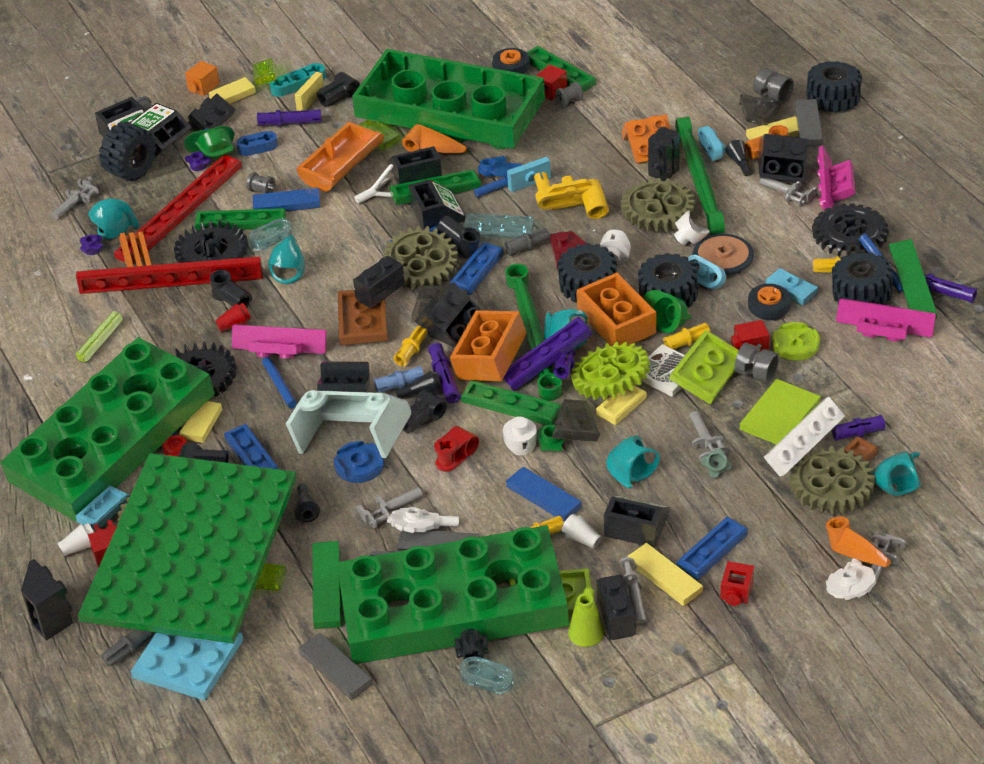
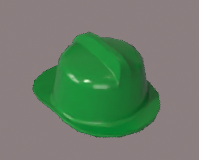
(211, 142)
(670, 310)

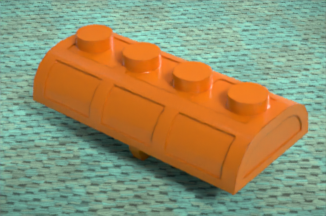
(338, 156)

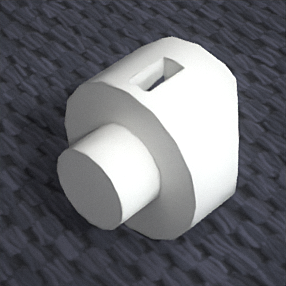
(689, 230)
(618, 245)
(520, 431)

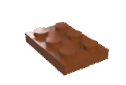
(359, 322)

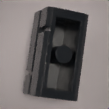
(663, 153)
(379, 281)
(616, 607)

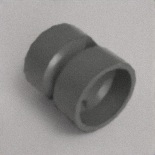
(773, 85)
(759, 363)

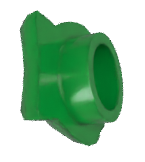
(546, 440)

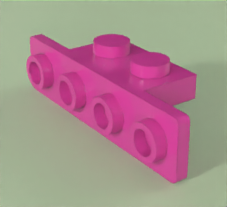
(836, 180)
(885, 320)
(278, 340)

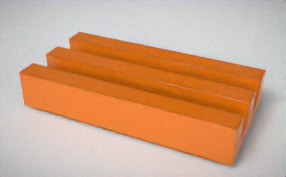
(142, 245)

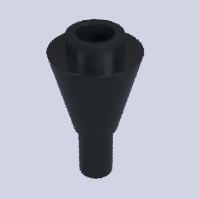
(737, 152)
(424, 382)
(306, 508)

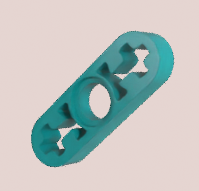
(288, 82)

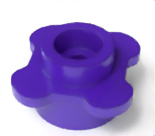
(197, 161)
(91, 244)

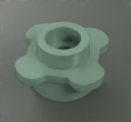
(716, 455)

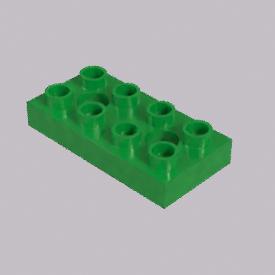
(449, 98)
(109, 424)
(451, 591)

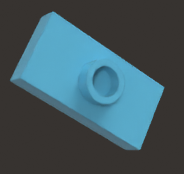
(524, 175)
(799, 289)
(102, 507)

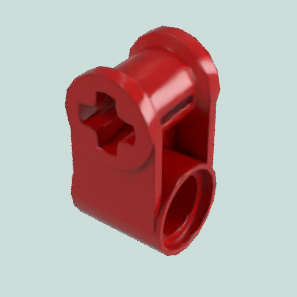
(455, 448)

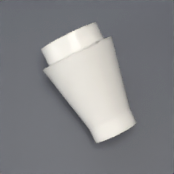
(580, 531)
(76, 540)

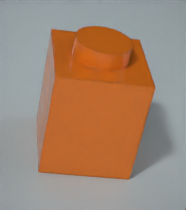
(202, 78)

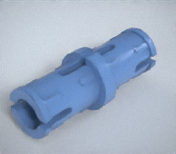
(398, 379)

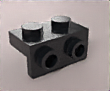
(212, 113)
(344, 376)

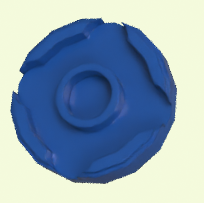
(358, 462)

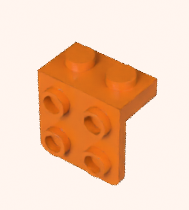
(638, 133)

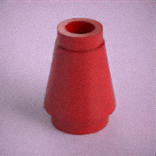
(234, 316)

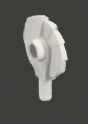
(418, 520)
(851, 581)

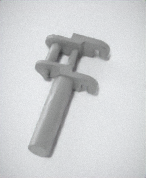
(790, 191)
(76, 196)
(705, 439)
(386, 507)
(887, 541)
(634, 587)

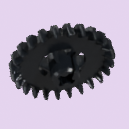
(847, 233)
(211, 243)
(216, 363)

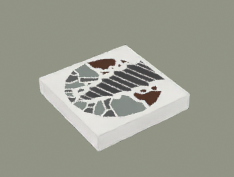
(662, 363)

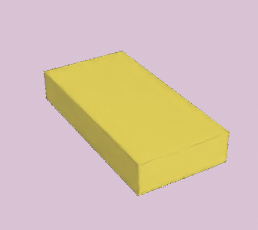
(235, 90)
(307, 93)
(618, 408)
(201, 423)

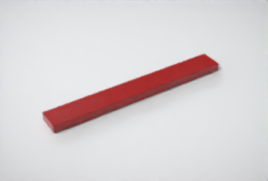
(184, 203)
(166, 275)

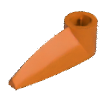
(424, 137)
(852, 544)

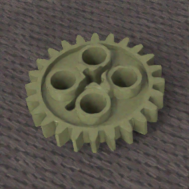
(657, 204)
(424, 256)
(832, 480)

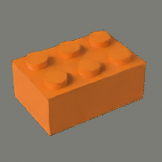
(616, 310)
(488, 345)

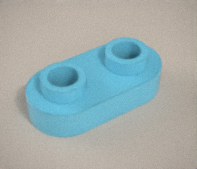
(711, 143)
(707, 272)

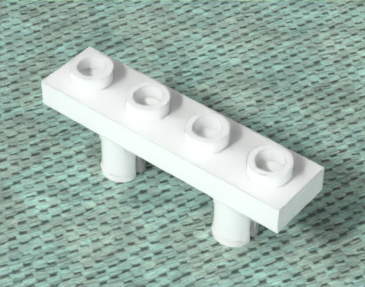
(804, 436)

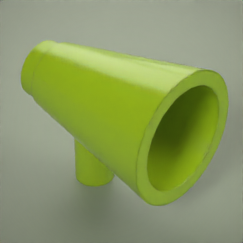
(586, 625)

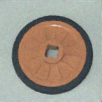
(726, 251)

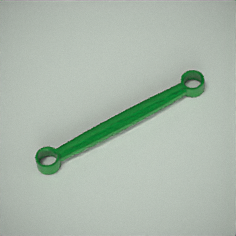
(700, 178)
(532, 327)

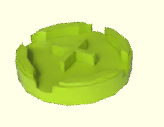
(795, 341)

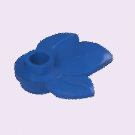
(496, 166)

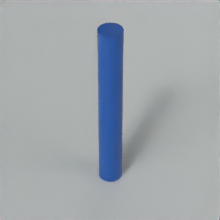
(491, 187)
(871, 248)
(279, 382)

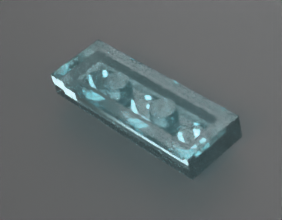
(500, 224)

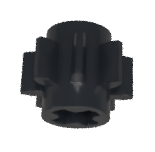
(471, 644)

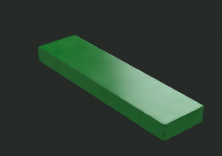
(542, 58)
(455, 182)
(244, 219)
(911, 276)
(510, 403)
(326, 585)

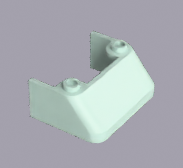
(383, 410)

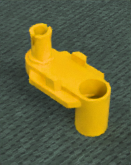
(570, 194)

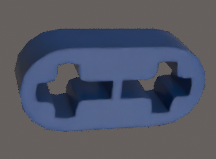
(256, 143)

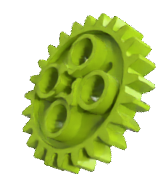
(610, 370)

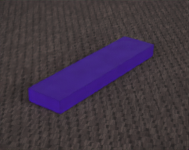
(547, 353)

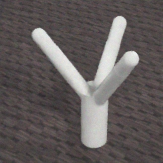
(373, 190)

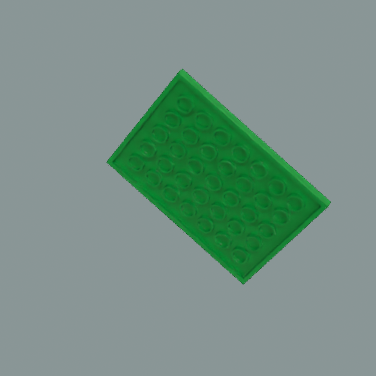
(189, 548)

